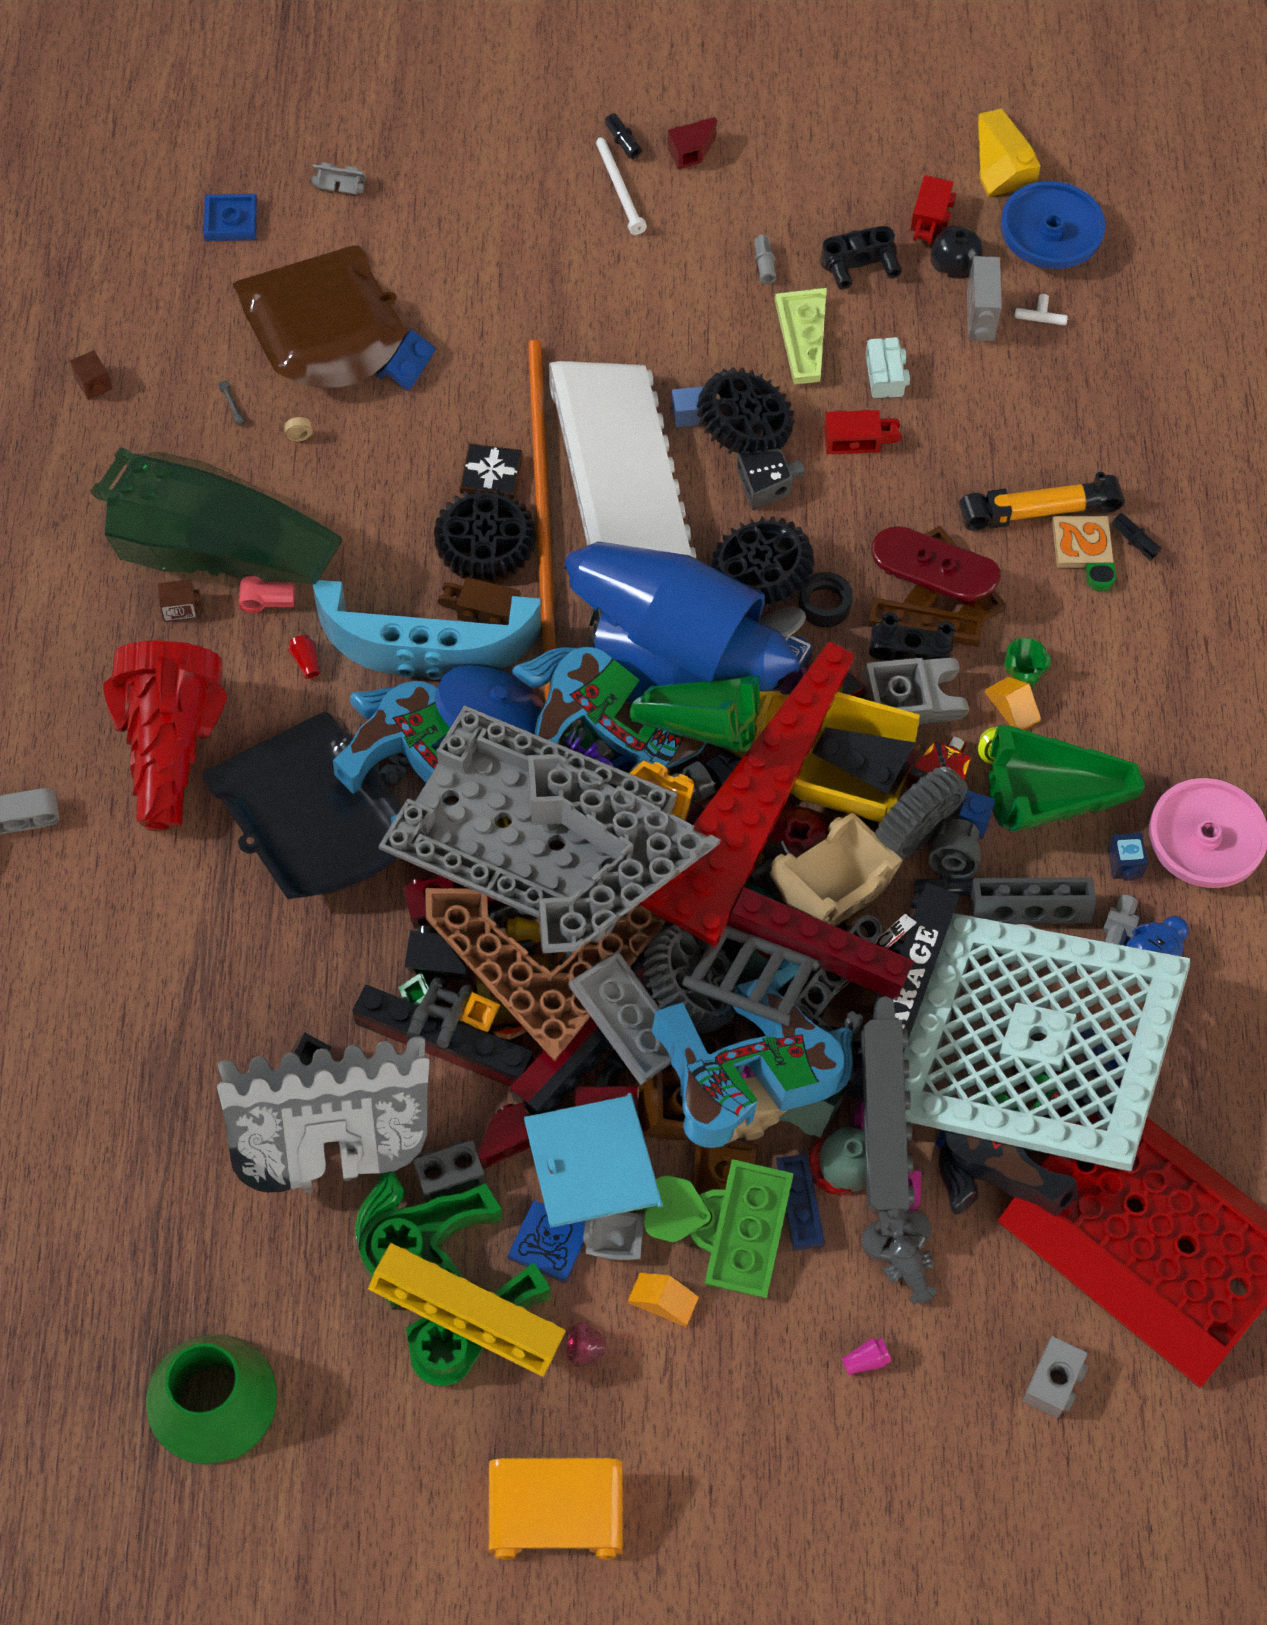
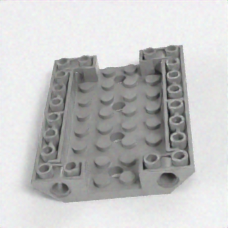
(488, 772)

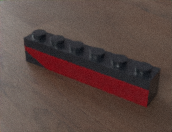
(467, 1048)
(549, 1080)

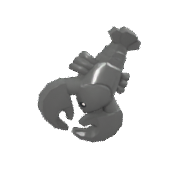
(904, 1254)

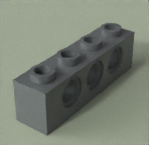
(1034, 900)

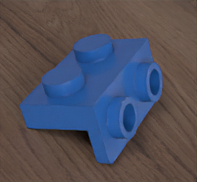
(408, 360)

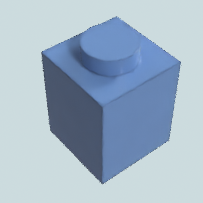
(684, 406)

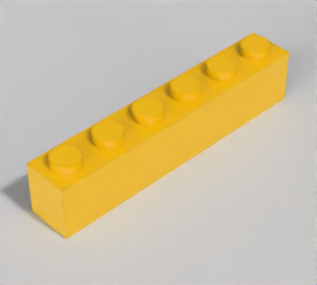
(466, 1309)

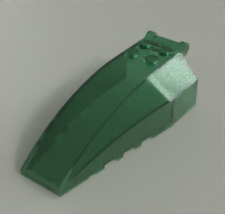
(201, 518)

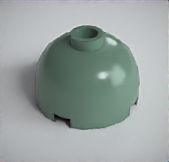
(844, 1159)

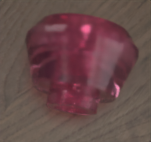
(584, 1345)

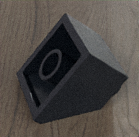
(432, 955)

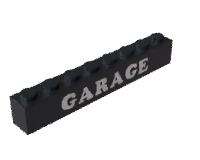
(922, 944)

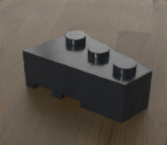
(868, 757)

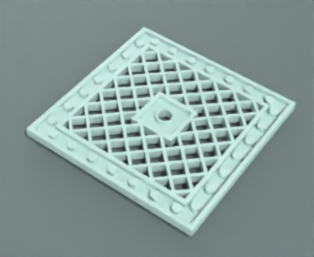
(975, 937)

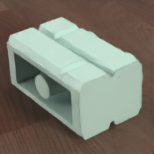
(886, 367)

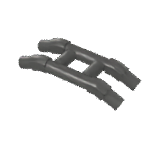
(450, 1016)

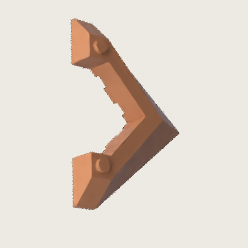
(530, 991)

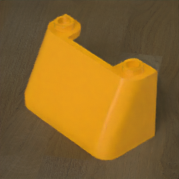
(555, 1505)

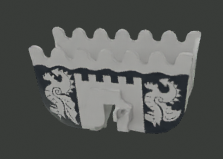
(287, 1114)

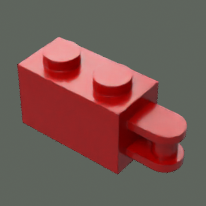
(931, 208)
(858, 431)

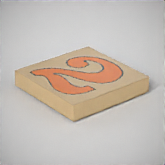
(1081, 540)

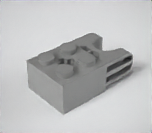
(915, 688)

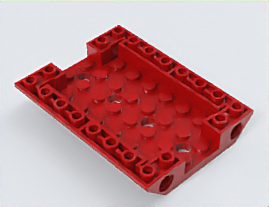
(1133, 1259)

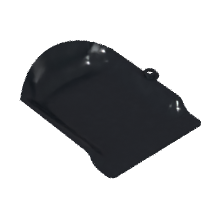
(301, 815)

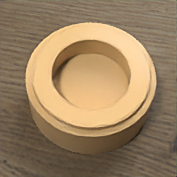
(298, 429)

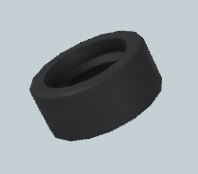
(829, 581)

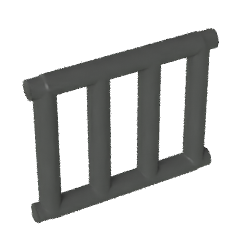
(752, 1004)

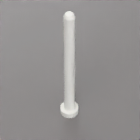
(637, 224)

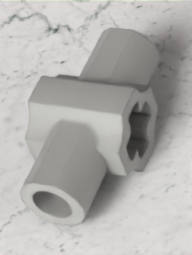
(1121, 921)

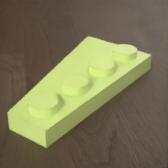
(802, 328)

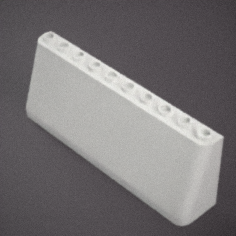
(619, 456)

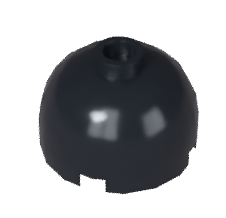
(955, 250)

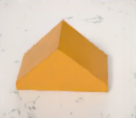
(1015, 702)
(663, 1297)

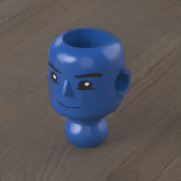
(1161, 937)

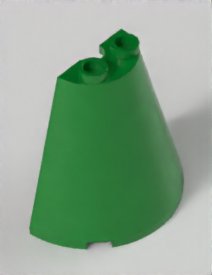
(704, 711)

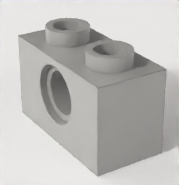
(1046, 1394)

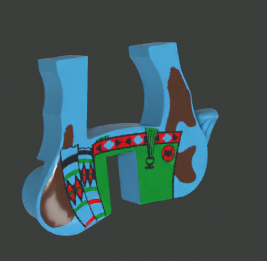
(592, 689)
(398, 722)
(792, 1063)

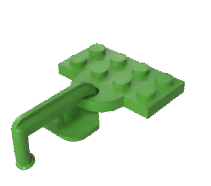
(742, 1228)

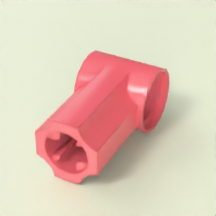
(257, 594)

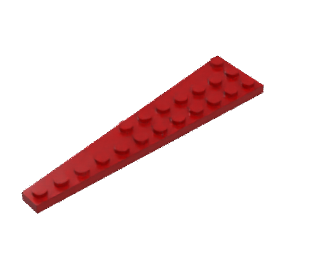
(750, 805)

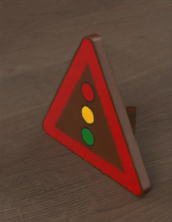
(508, 1031)

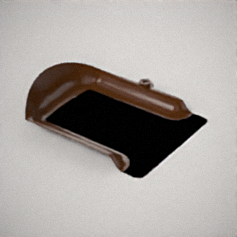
(323, 318)

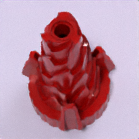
(164, 701)

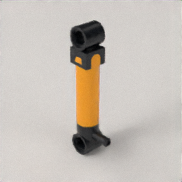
(1000, 507)

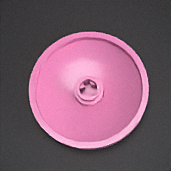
(1208, 833)

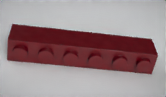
(833, 947)

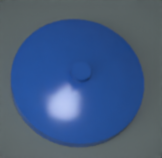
(1052, 224)
(488, 692)

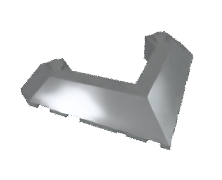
(640, 837)

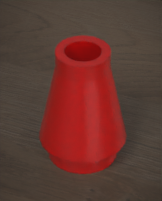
(304, 654)

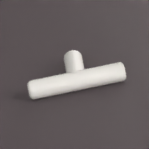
(1041, 314)

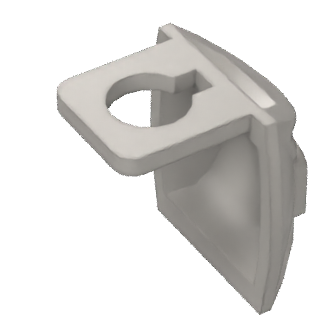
(615, 1236)

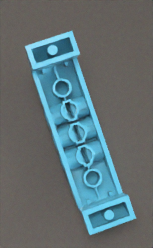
(421, 644)

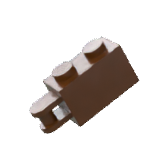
(479, 601)

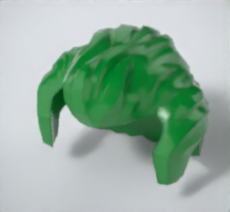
(1027, 660)

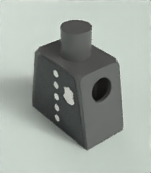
(767, 476)

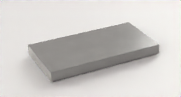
(623, 1014)

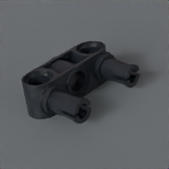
(858, 250)
(891, 640)

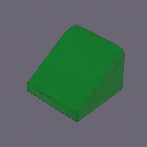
(416, 988)

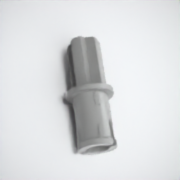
(765, 259)

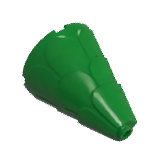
(1052, 780)

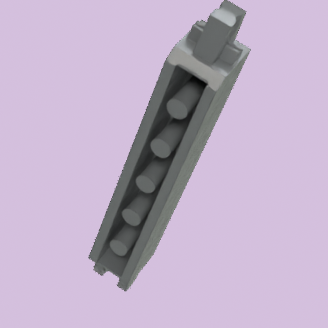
(886, 1118)

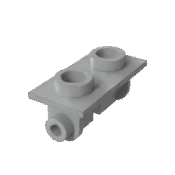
(349, 178)

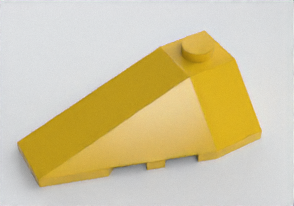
(1004, 155)

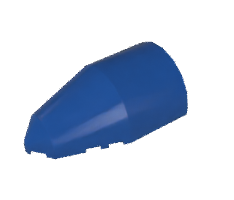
(665, 601)
(751, 652)

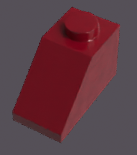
(505, 1135)

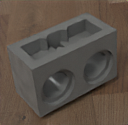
(452, 1178)

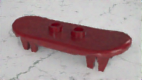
(935, 564)

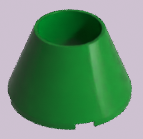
(229, 1428)

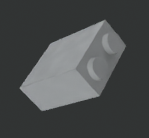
(984, 298)

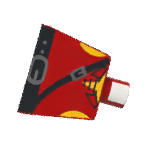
(938, 756)

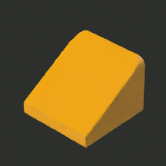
(479, 1012)

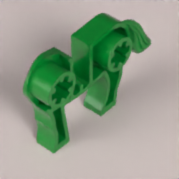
(435, 1352)

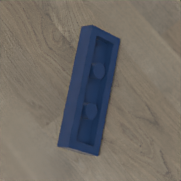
(802, 1205)

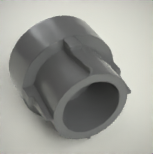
(956, 850)

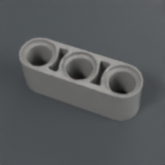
(28, 810)

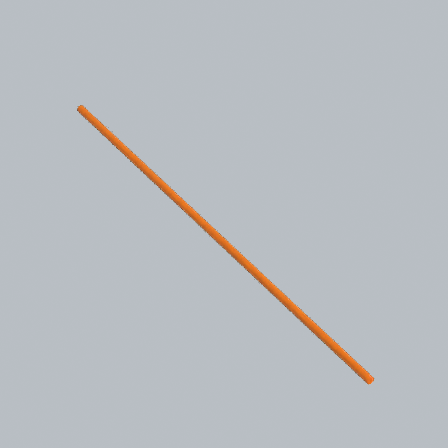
(542, 511)

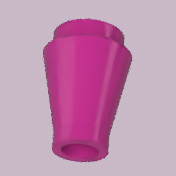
(867, 1357)

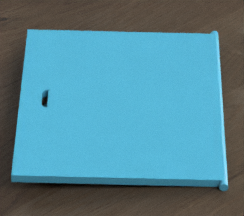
(594, 1159)

